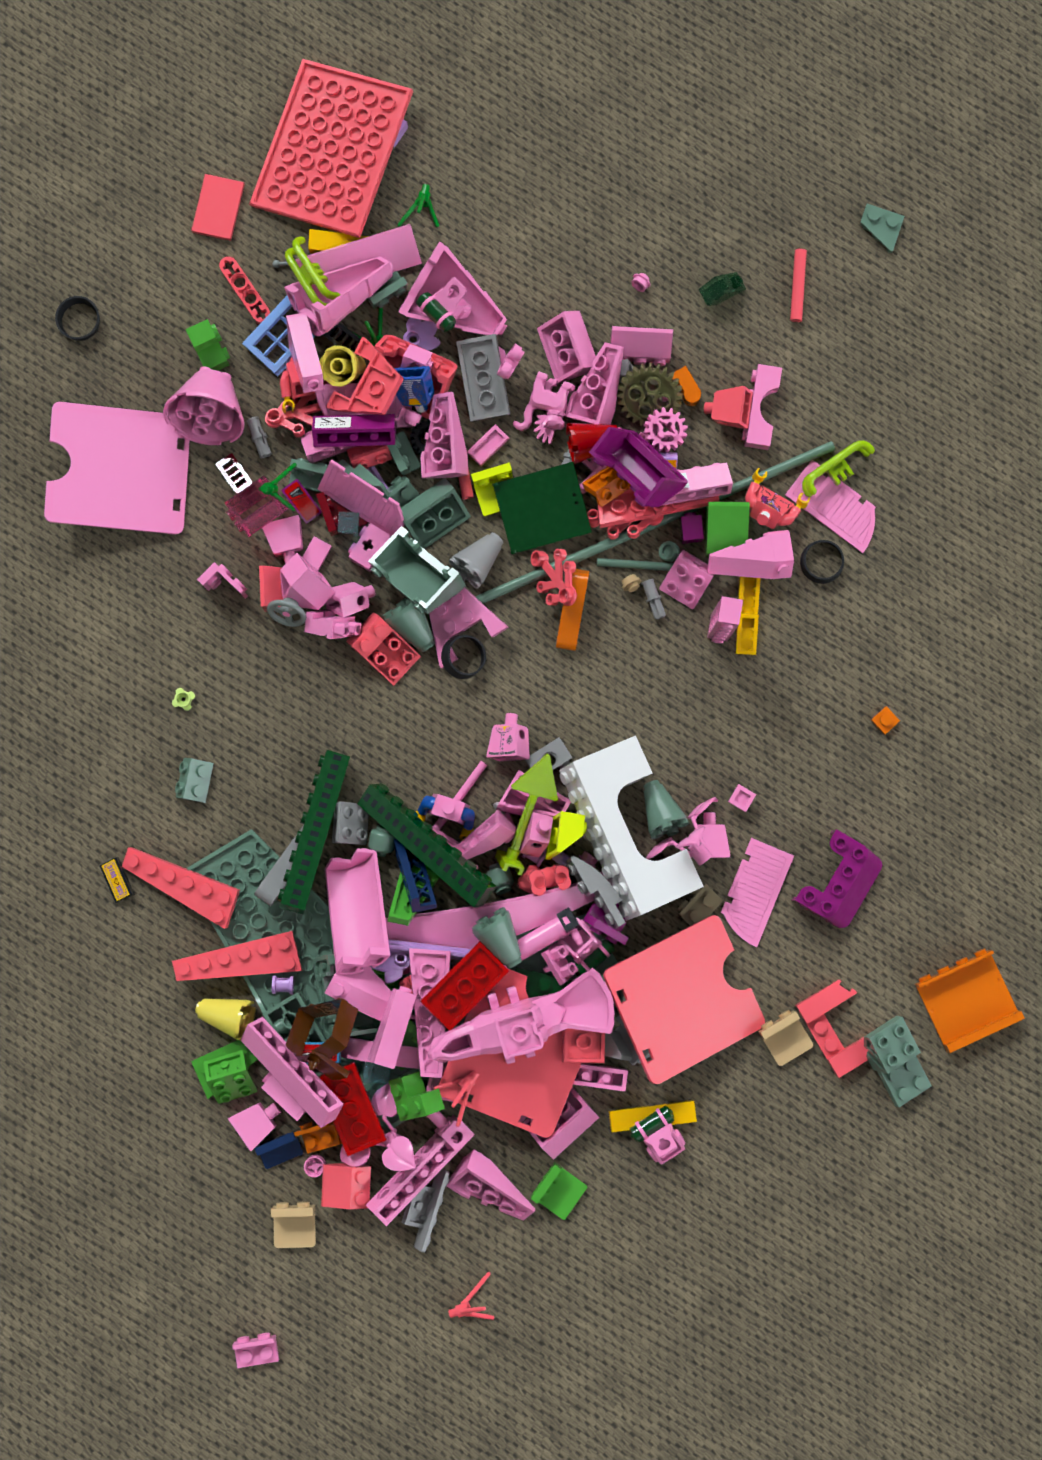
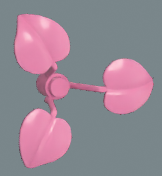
(697, 850)
(399, 1151)

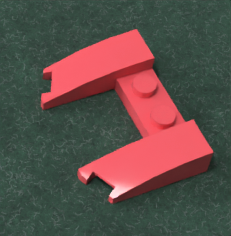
(812, 1012)

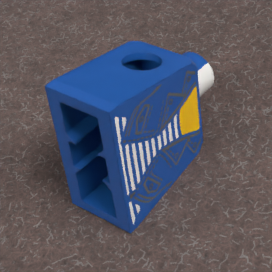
(416, 387)

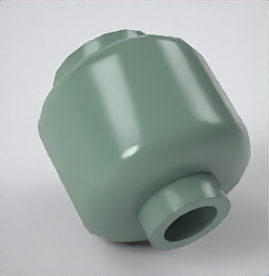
(381, 841)
(502, 879)

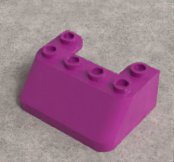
(640, 465)
(848, 884)

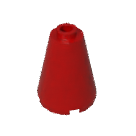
(583, 439)

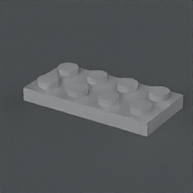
(483, 387)

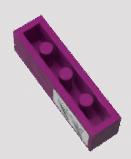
(353, 430)

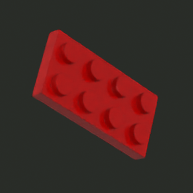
(464, 986)
(357, 1119)

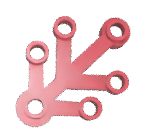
(300, 413)
(594, 522)
(567, 593)

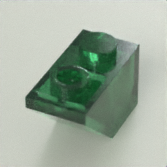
(722, 288)

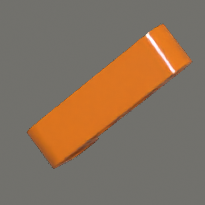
(572, 614)

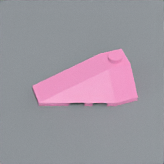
(362, 991)
(482, 1179)

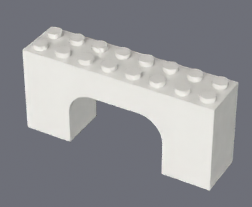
(594, 791)

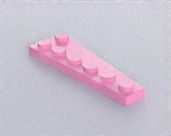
(426, 971)

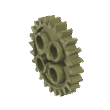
(665, 388)

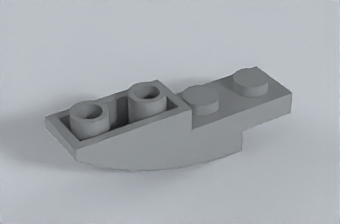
(594, 882)

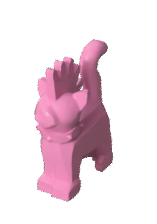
(545, 399)

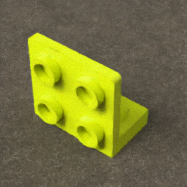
(485, 491)

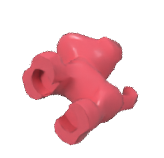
(538, 880)

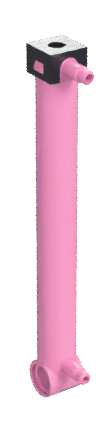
(545, 935)

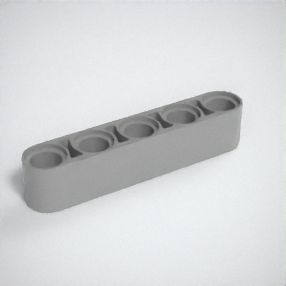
(273, 882)

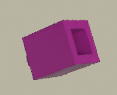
(691, 528)

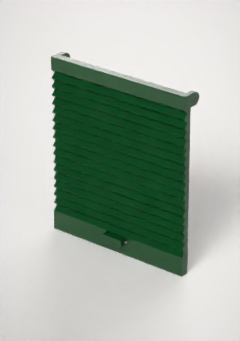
(542, 507)

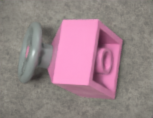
(301, 588)

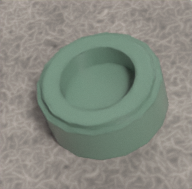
(669, 551)

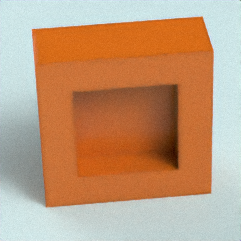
(885, 720)

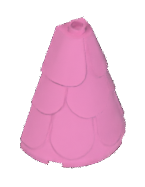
(436, 273)
(354, 285)

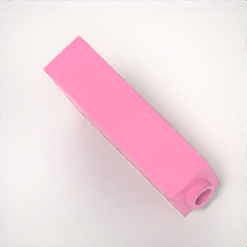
(304, 353)
(392, 1028)

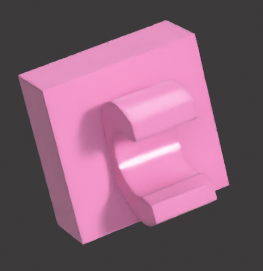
(741, 798)

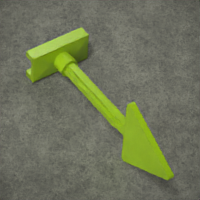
(537, 783)

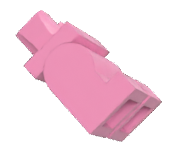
(327, 623)

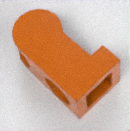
(690, 389)

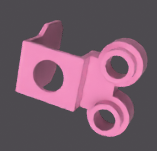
(509, 361)
(410, 416)

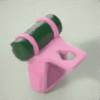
(445, 305)
(592, 951)
(659, 1135)

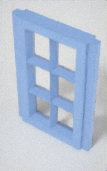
(262, 330)

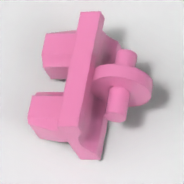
(557, 963)

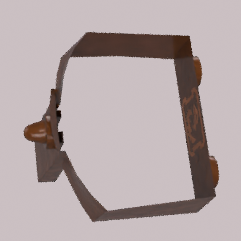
(333, 1045)

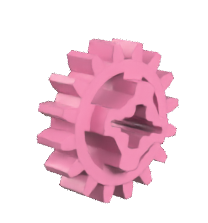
(658, 424)

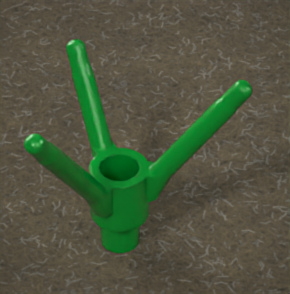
(422, 200)
(375, 339)
(271, 488)

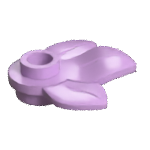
(424, 333)
(394, 968)

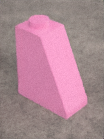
(282, 1097)

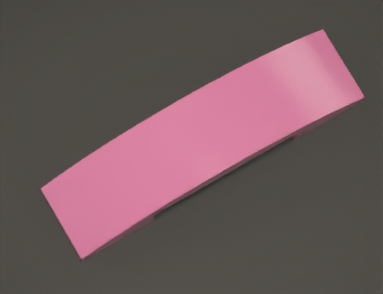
(359, 1050)

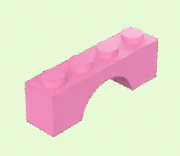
(759, 432)

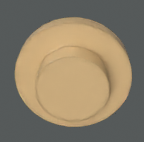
(631, 583)

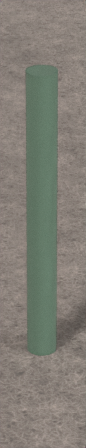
(634, 564)

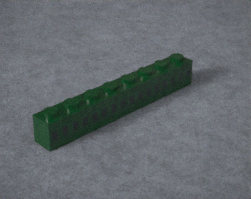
(314, 832)
(427, 844)

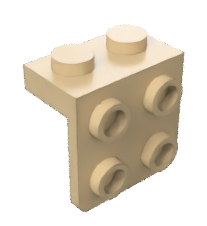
(785, 1037)
(294, 1225)

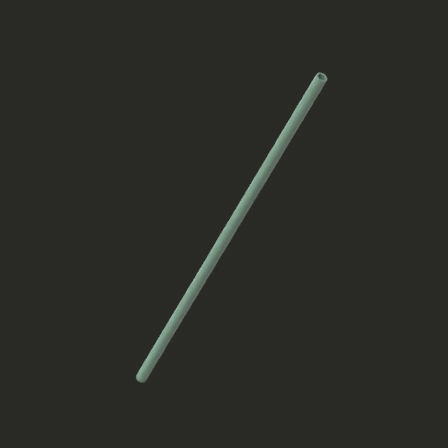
(623, 536)

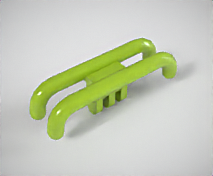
(308, 273)
(836, 466)

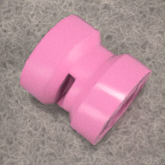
(313, 1168)

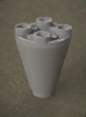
(477, 559)

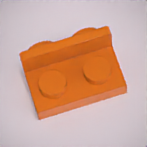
(605, 485)
(318, 1138)

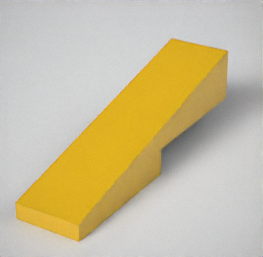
(324, 240)
(748, 626)
(625, 1118)

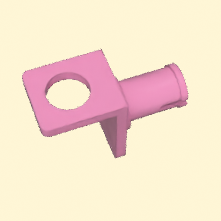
(446, 1128)

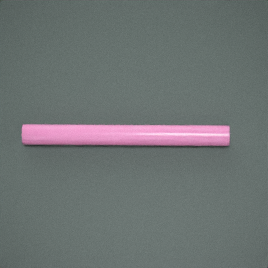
(464, 790)

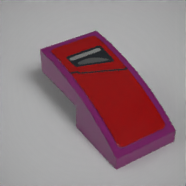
(301, 501)

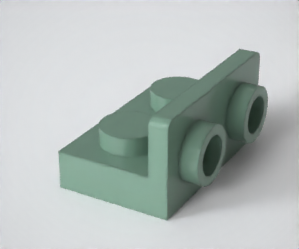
(404, 454)
(402, 490)

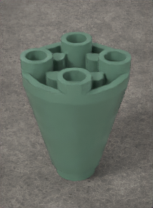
(410, 624)
(662, 811)
(499, 937)

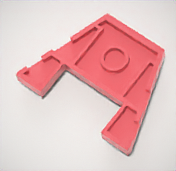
(375, 387)

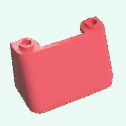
(442, 370)

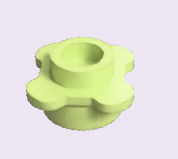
(180, 693)

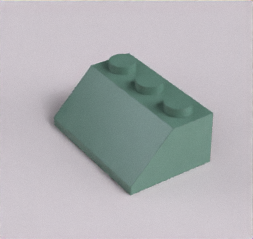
(434, 513)

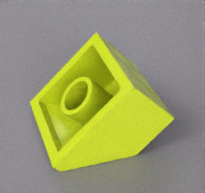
(565, 831)

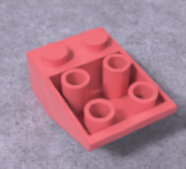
(383, 648)

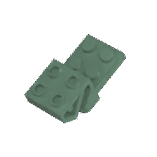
(893, 1056)

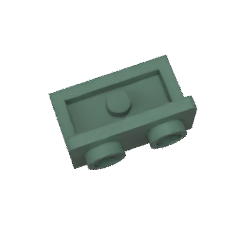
(393, 287)
(308, 473)
(194, 780)

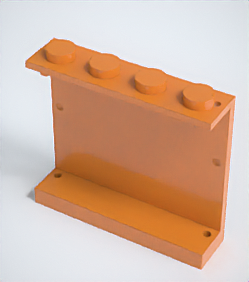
(968, 1001)

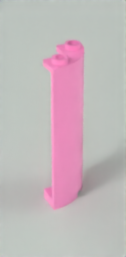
(356, 912)

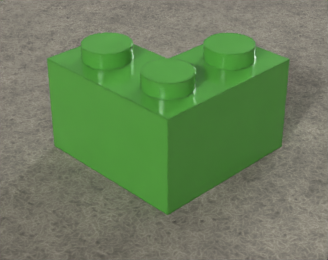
(206, 343)
(412, 1098)

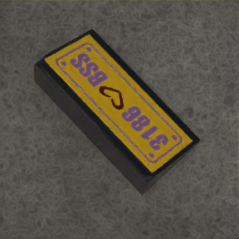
(117, 879)

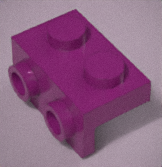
(598, 924)

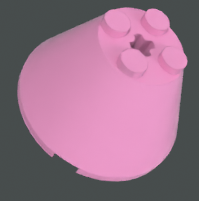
(206, 409)

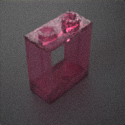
(248, 498)

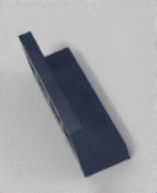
(410, 879)

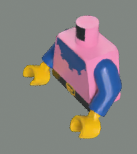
(448, 809)

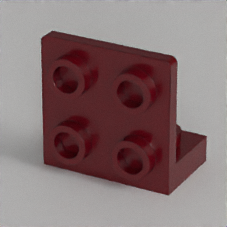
(331, 510)

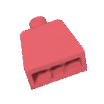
(731, 407)

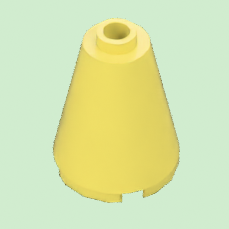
(341, 366)
(227, 1015)

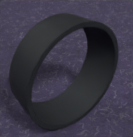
(68, 303)
(812, 577)
(445, 657)

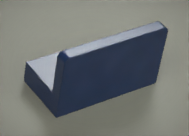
(279, 1150)

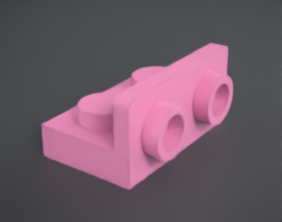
(256, 1350)

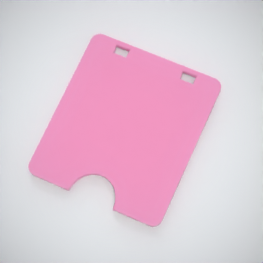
(120, 470)

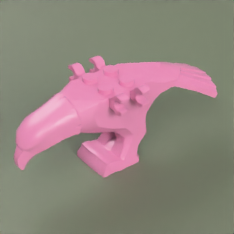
(527, 1023)

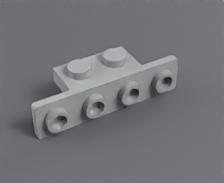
(423, 1209)

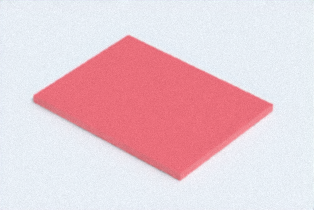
(331, 148)

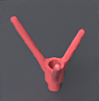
(466, 1085)
(465, 1309)

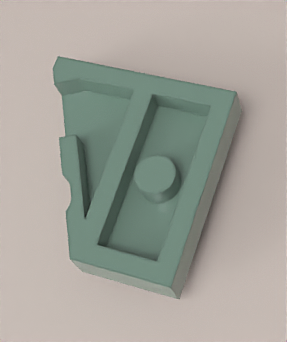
(882, 225)

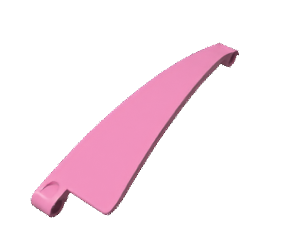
(455, 926)

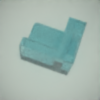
(348, 523)
(376, 1073)

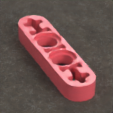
(247, 289)

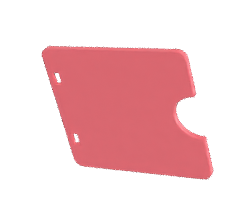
(681, 1000)
(527, 1087)

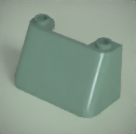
(415, 572)
(324, 971)

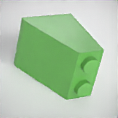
(725, 525)

